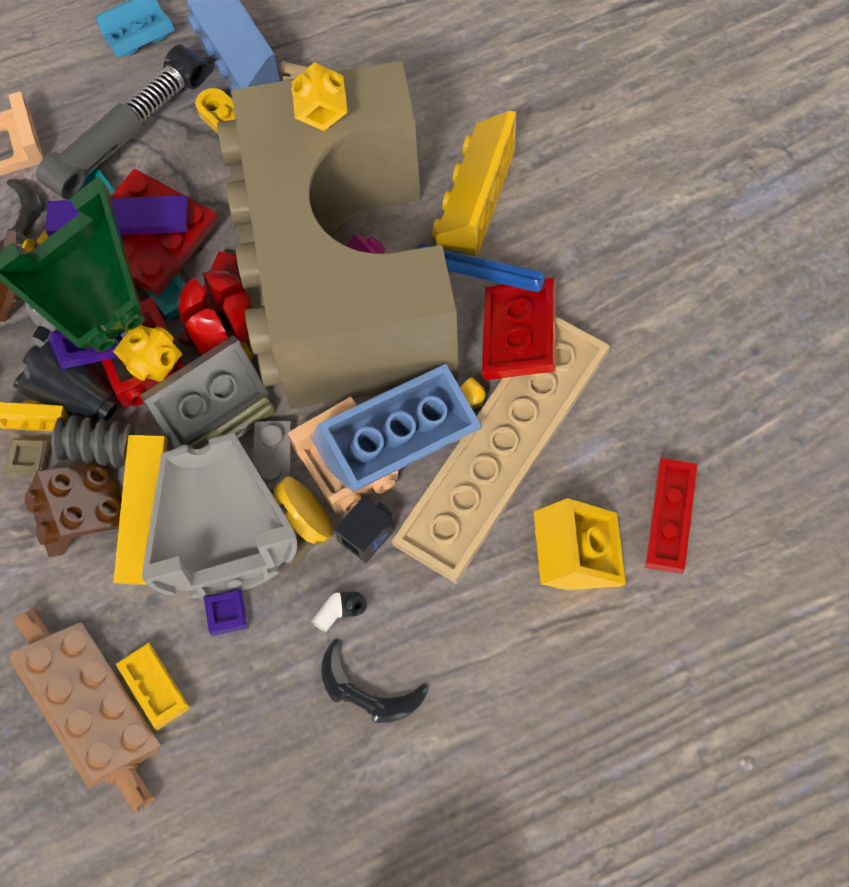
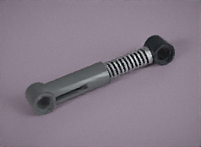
(67, 171)

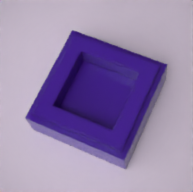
(226, 612)

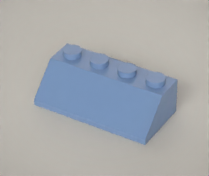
(233, 41)
(395, 429)

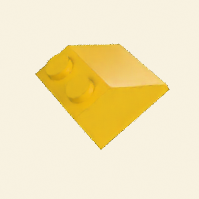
(578, 546)

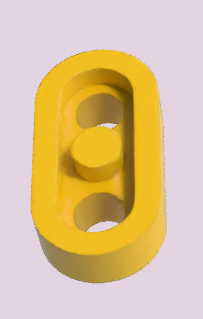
(211, 99)

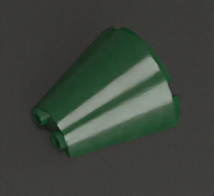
(79, 274)

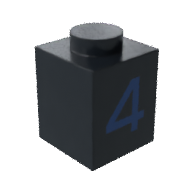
(365, 528)

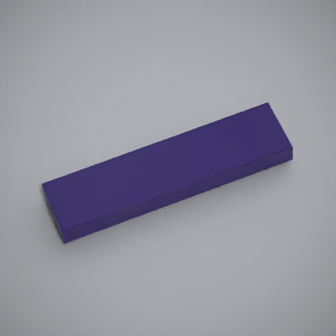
(133, 215)

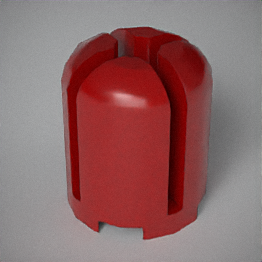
(201, 311)

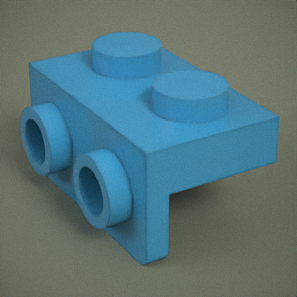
(133, 25)

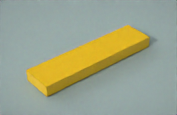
(137, 502)

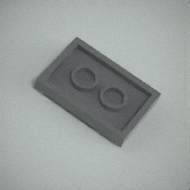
(204, 393)

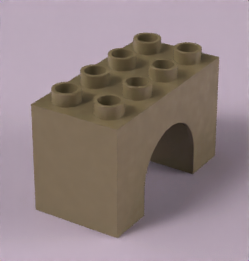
(321, 312)

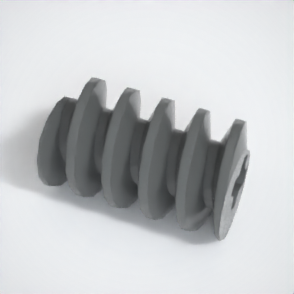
(91, 443)

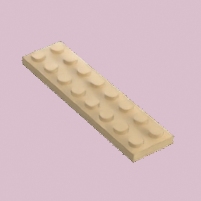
(494, 461)

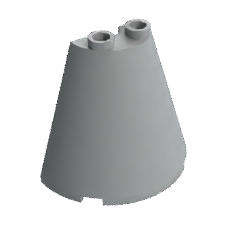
(214, 523)

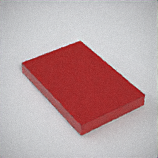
(519, 331)

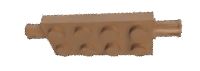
(85, 706)

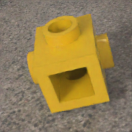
(319, 96)
(148, 352)

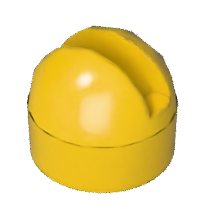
(473, 393)

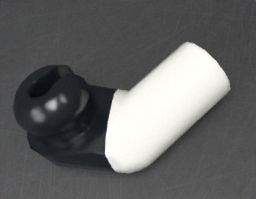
(339, 605)

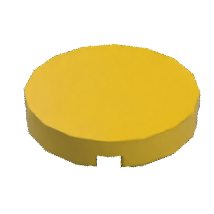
(303, 511)

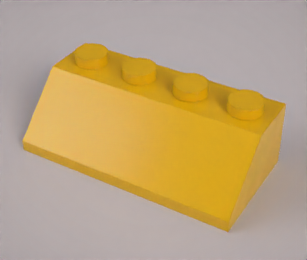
(476, 185)

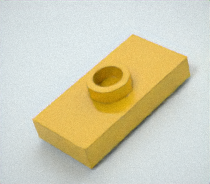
(31, 416)
(153, 686)

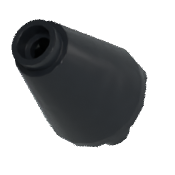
(75, 388)

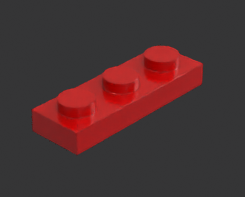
(671, 516)

